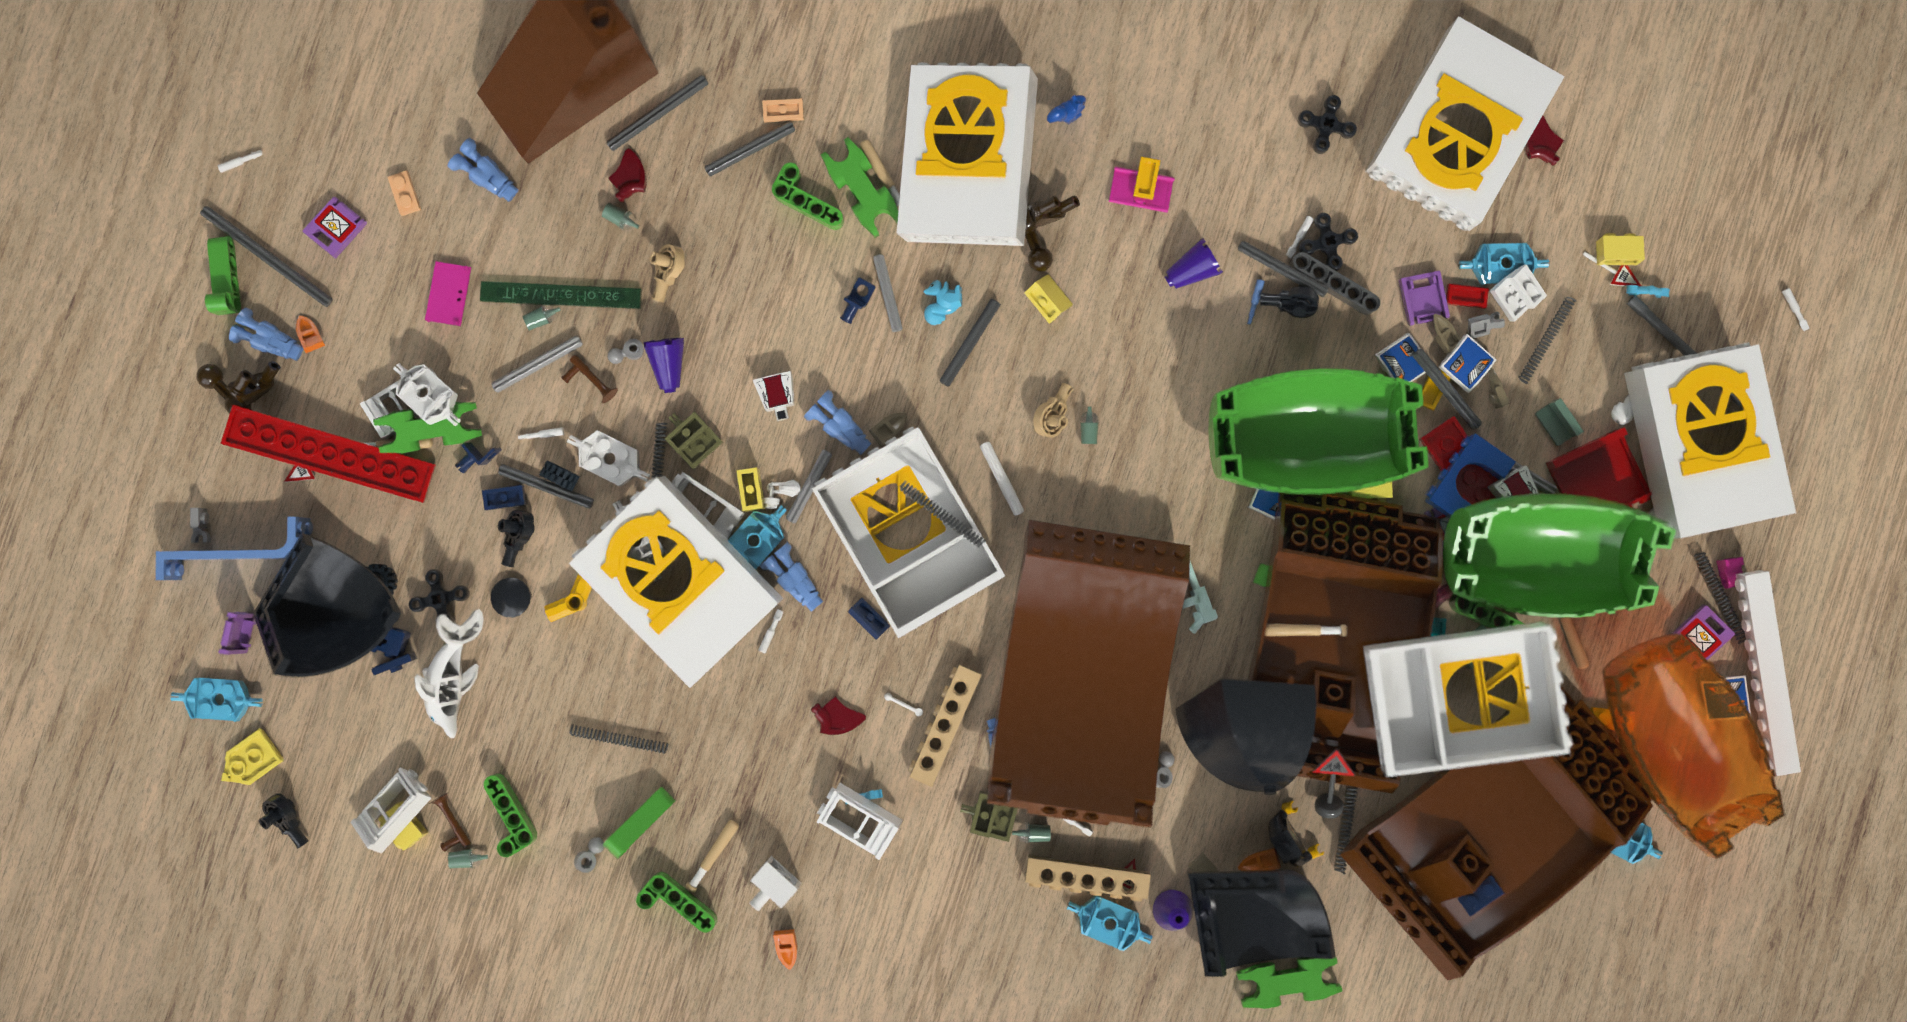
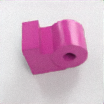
(1728, 569)

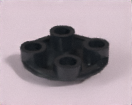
(510, 597)

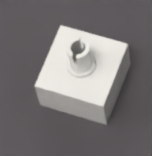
(774, 884)

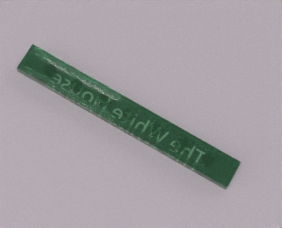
(560, 295)

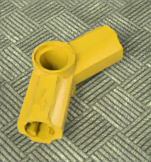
(564, 606)

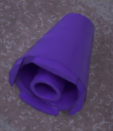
(1193, 266)
(666, 362)
(1172, 910)

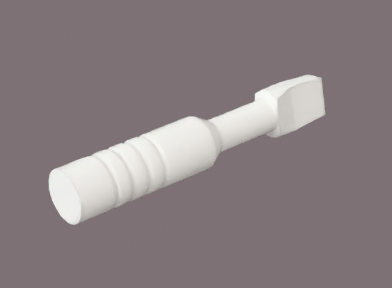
(238, 161)
(1300, 235)
(1795, 308)
(544, 433)
(770, 632)
(1086, 830)

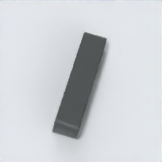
(1344, 284)

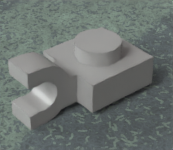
(1482, 324)
(198, 521)

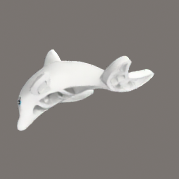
(443, 679)

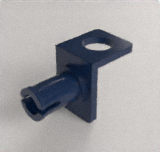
(856, 301)
(474, 455)

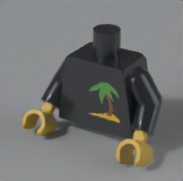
(1287, 841)

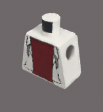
(776, 393)
(1515, 483)

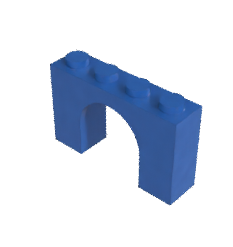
(1476, 452)

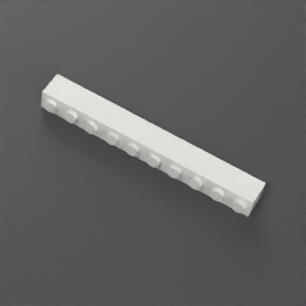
(1767, 670)

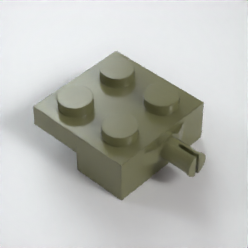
(693, 439)
(991, 819)

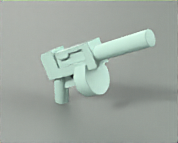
(1202, 603)

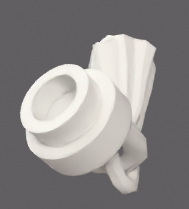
(788, 488)

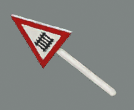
(1622, 276)
(299, 474)

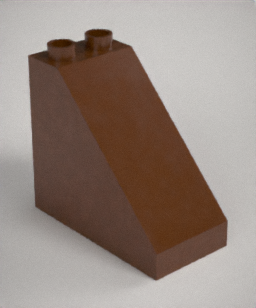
(563, 72)

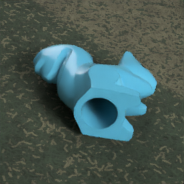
(946, 302)

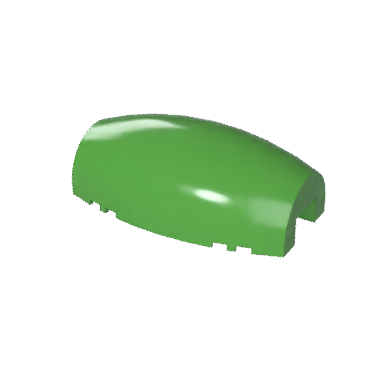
(1316, 431)
(1554, 554)

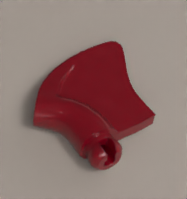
(1543, 143)
(629, 176)
(836, 717)

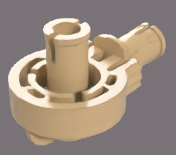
(666, 268)
(1052, 413)

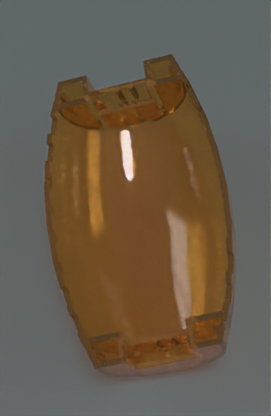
(1691, 742)

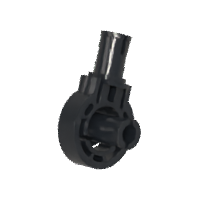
(1293, 301)
(516, 534)
(281, 813)

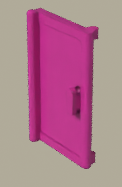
(1124, 185)
(445, 293)

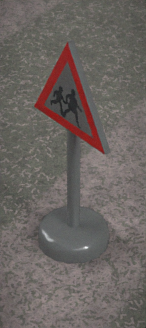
(1328, 804)

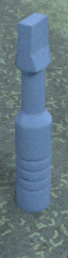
(1255, 299)

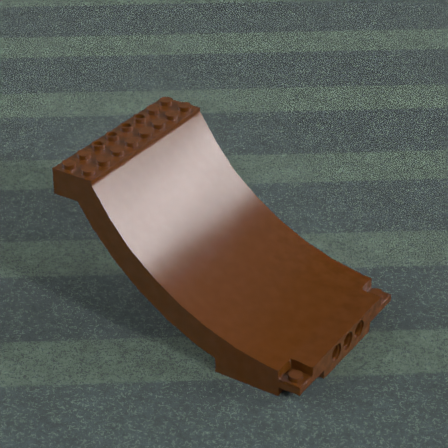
(1352, 566)
(1087, 674)
(1522, 821)

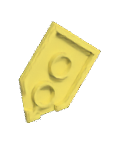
(251, 759)

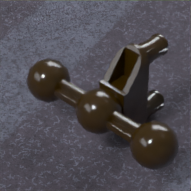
(1041, 214)
(242, 391)

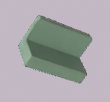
(1558, 422)

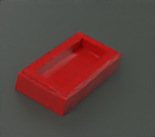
(1467, 296)

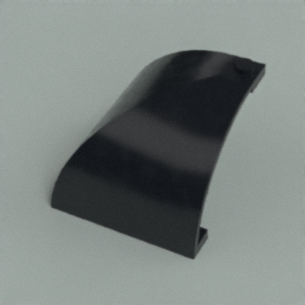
(322, 611)
(1250, 731)
(1258, 918)

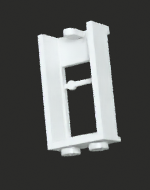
(375, 408)
(730, 516)
(365, 825)
(882, 834)

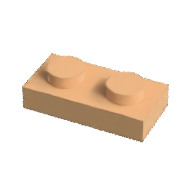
(783, 110)
(404, 193)

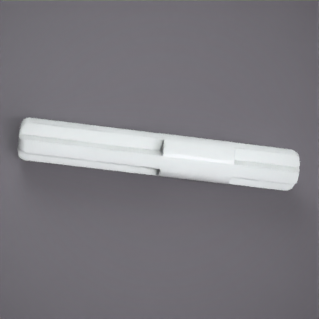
(1002, 479)

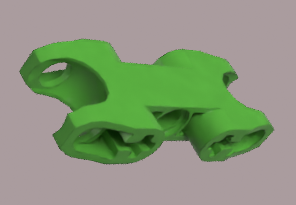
(852, 173)
(411, 429)
(1273, 983)

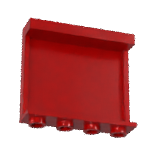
(1601, 471)

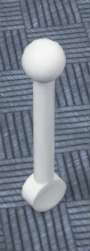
(918, 711)

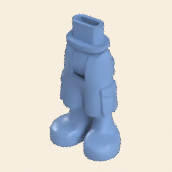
(485, 174)
(267, 336)
(840, 426)
(795, 579)

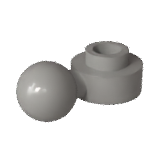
(616, 355)
(1166, 760)
(595, 846)

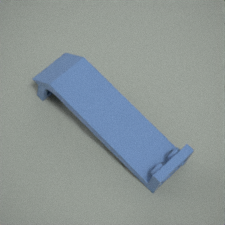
(170, 565)

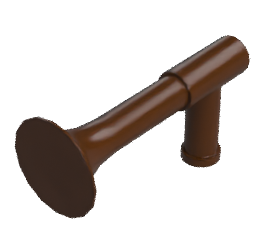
(579, 365)
(461, 836)

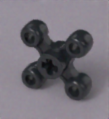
(1327, 117)
(1336, 240)
(437, 589)

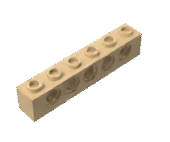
(928, 774)
(1037, 864)

